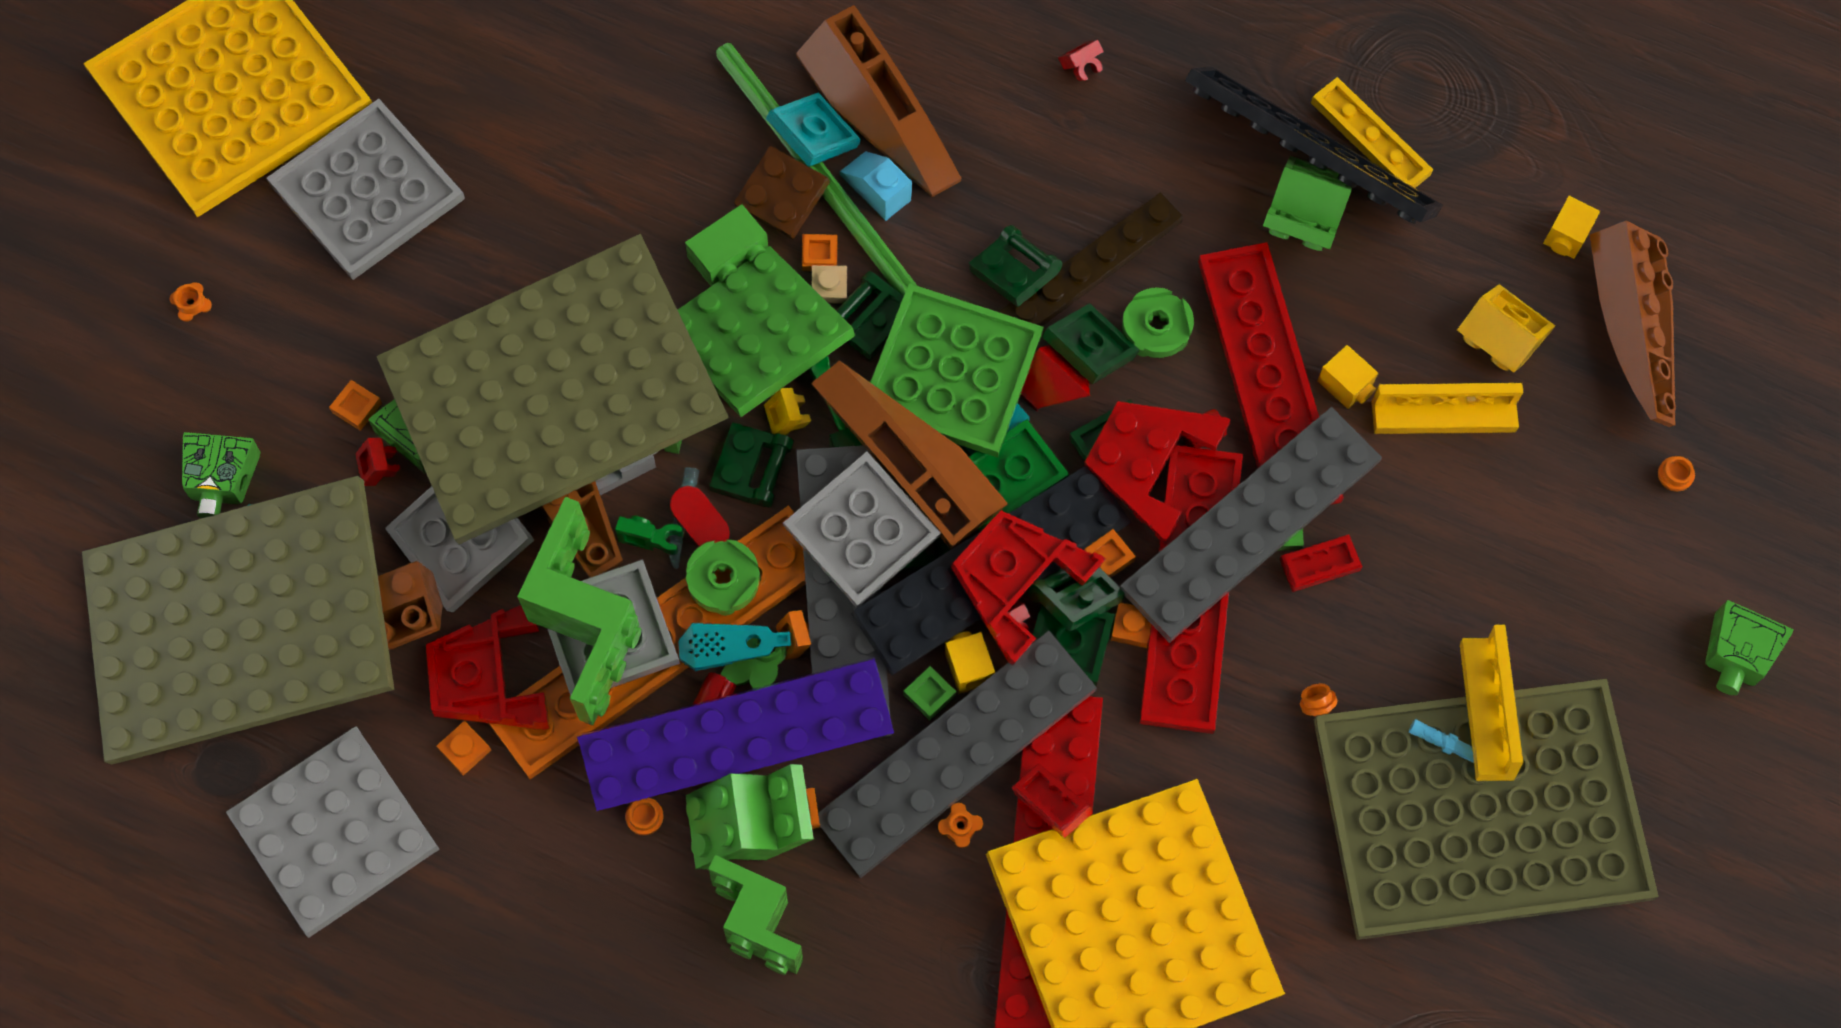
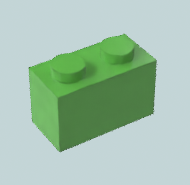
(726, 245)

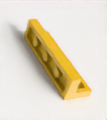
(1446, 408)
(1491, 706)

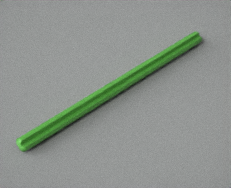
(834, 193)

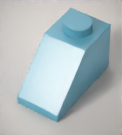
(879, 183)

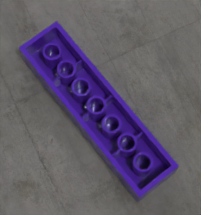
(735, 734)

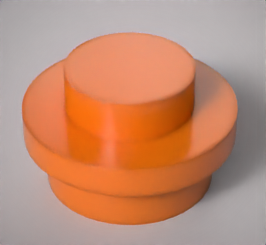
(1676, 473)
(1318, 700)
(644, 816)

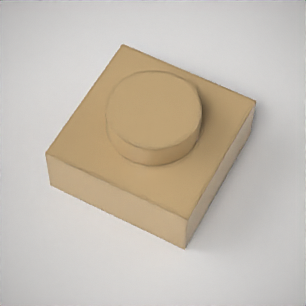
(830, 282)

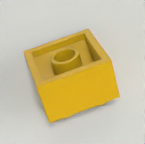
(1505, 328)

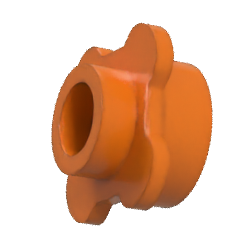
(190, 292)
(949, 825)

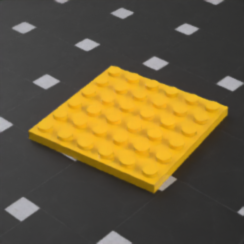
(226, 92)
(1136, 918)

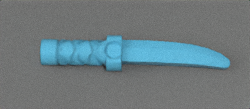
(1448, 743)

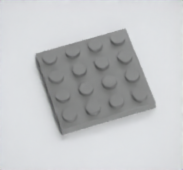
(365, 188)
(332, 831)

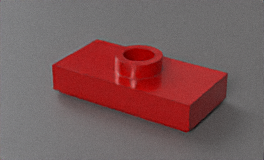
(1320, 563)
(1052, 800)

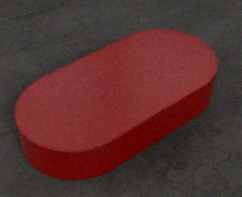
(698, 516)

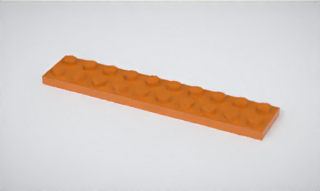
(781, 574)

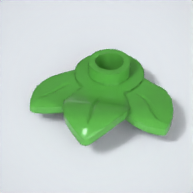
(757, 671)

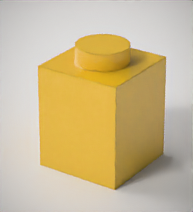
(1571, 227)
(1348, 377)
(968, 661)

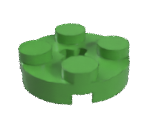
(1169, 308)
(720, 556)

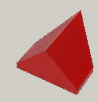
(1052, 380)

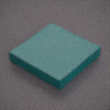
(813, 129)

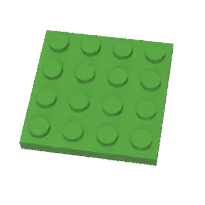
(761, 330)
(957, 366)

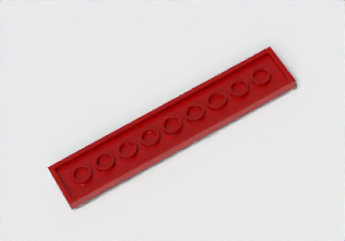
(1071, 755)

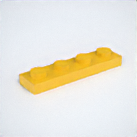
(1370, 133)

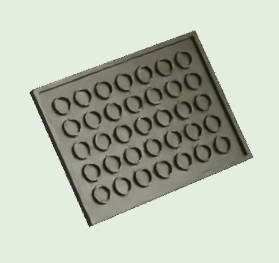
(550, 388)
(236, 621)
(1449, 851)

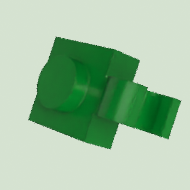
(641, 533)

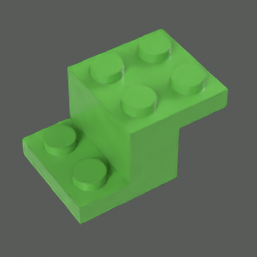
(1307, 204)
(749, 816)
(755, 916)

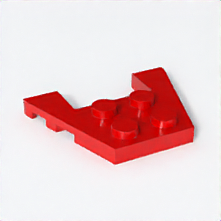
(1135, 450)
(1005, 564)
(470, 679)

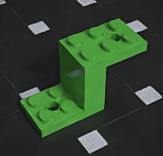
(580, 611)

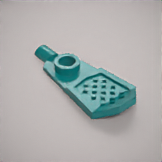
(734, 644)

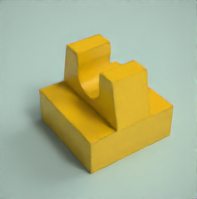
(784, 412)

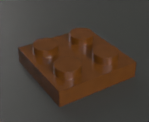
(782, 192)

